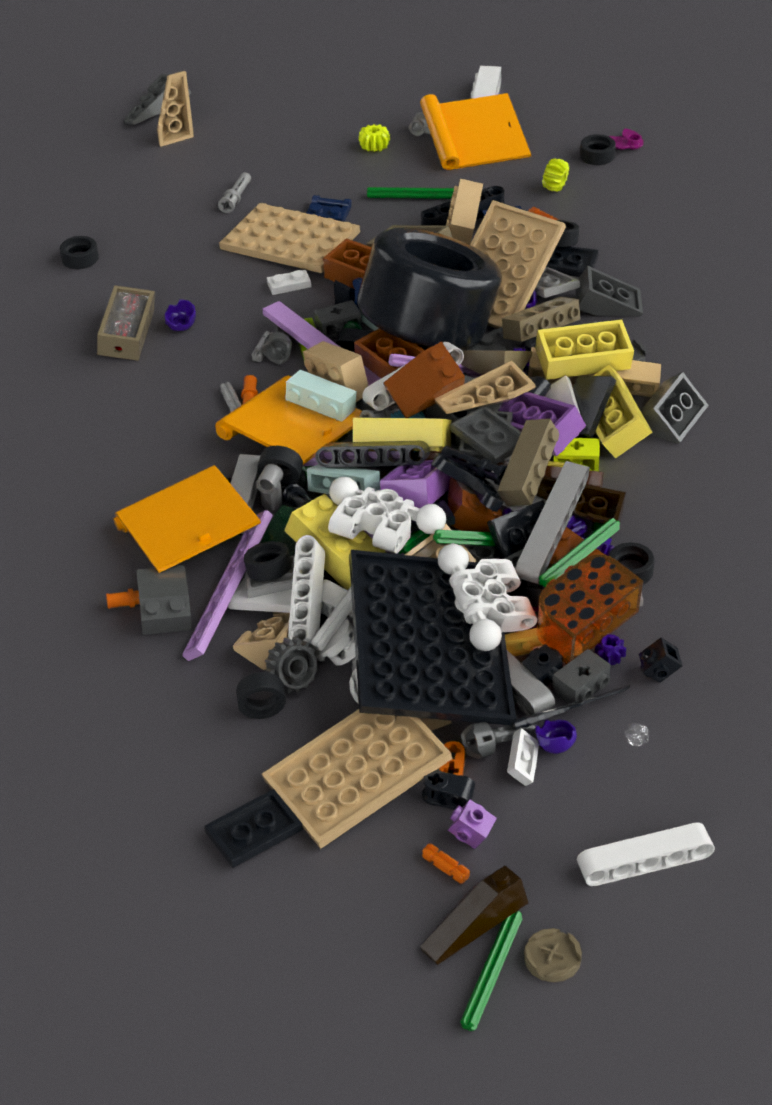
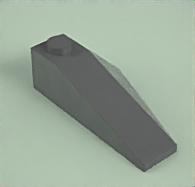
(150, 104)

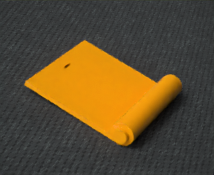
(474, 131)
(279, 422)
(186, 518)

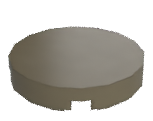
(552, 955)

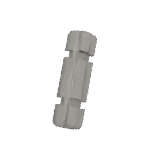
(257, 354)
(230, 396)

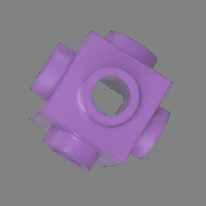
(471, 823)

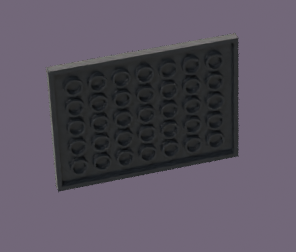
(418, 646)

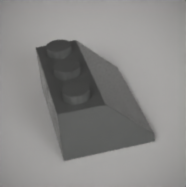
(674, 408)

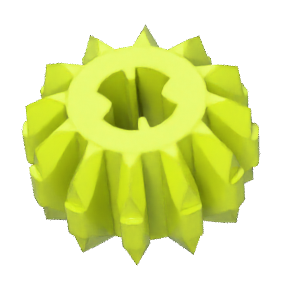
(374, 137)
(555, 174)

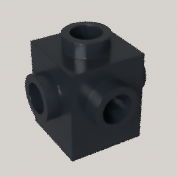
(660, 660)
(544, 663)

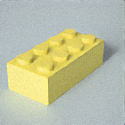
(583, 349)
(622, 420)
(431, 431)
(314, 521)

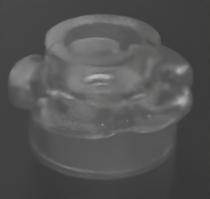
(637, 734)

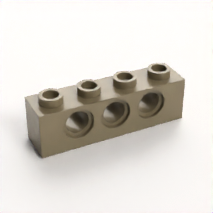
(546, 315)

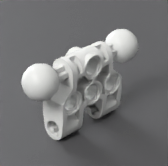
(379, 514)
(484, 596)

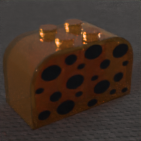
(586, 605)

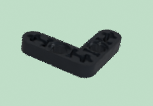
(482, 488)

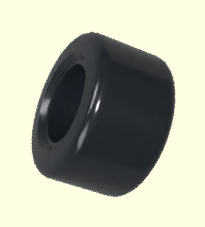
(428, 288)

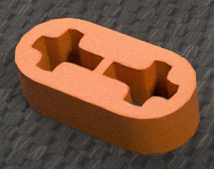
(455, 764)

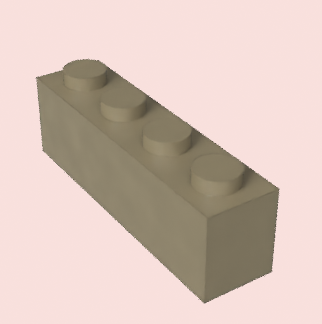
(528, 462)

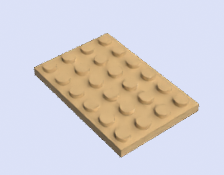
(288, 237)
(521, 248)
(354, 771)

